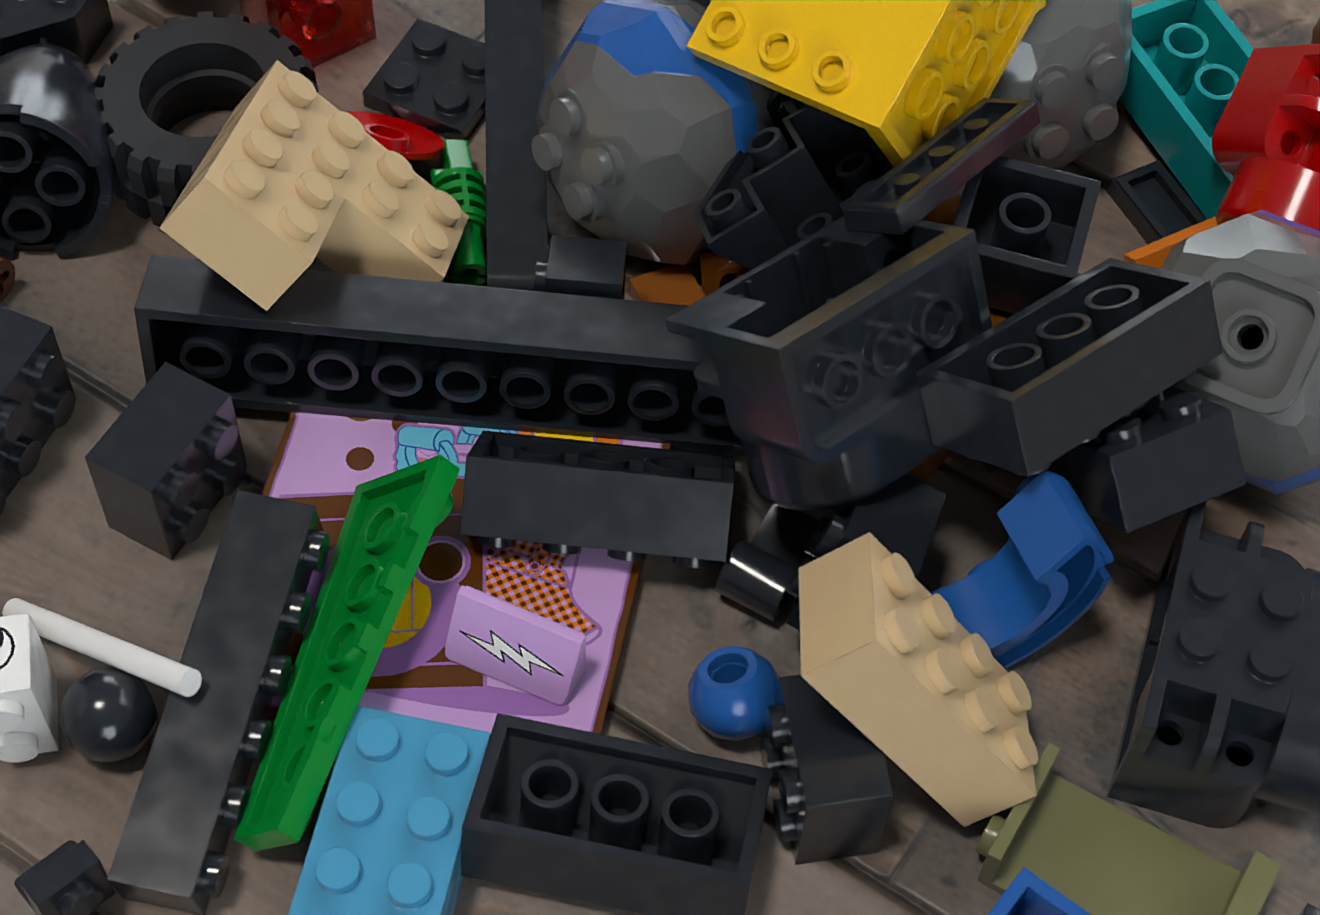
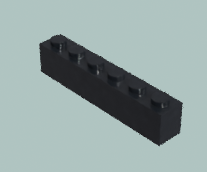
(208, 741)

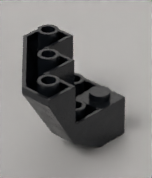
(788, 183)

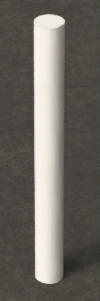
(109, 649)

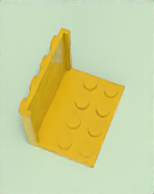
(874, 63)

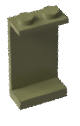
(1112, 858)

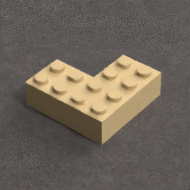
(304, 184)

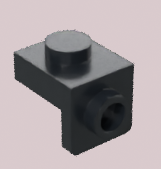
(66, 882)

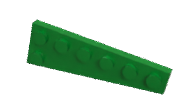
(348, 628)

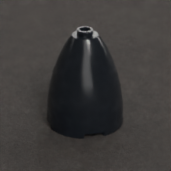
(52, 153)

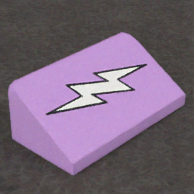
(515, 646)

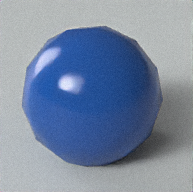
(731, 692)

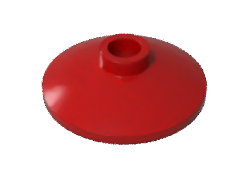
(401, 136)

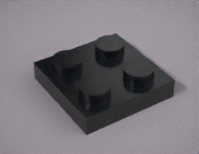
(432, 81)

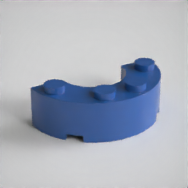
(1039, 578)

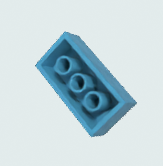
(392, 819)

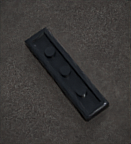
(941, 166)

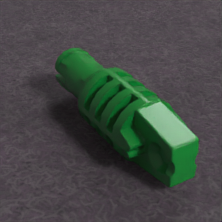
(467, 188)

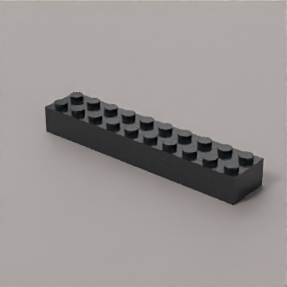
(435, 354)

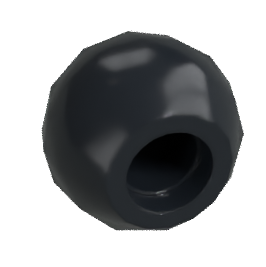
(108, 715)

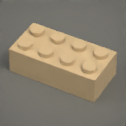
(915, 680)

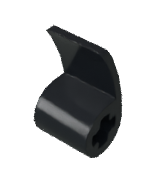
(761, 570)

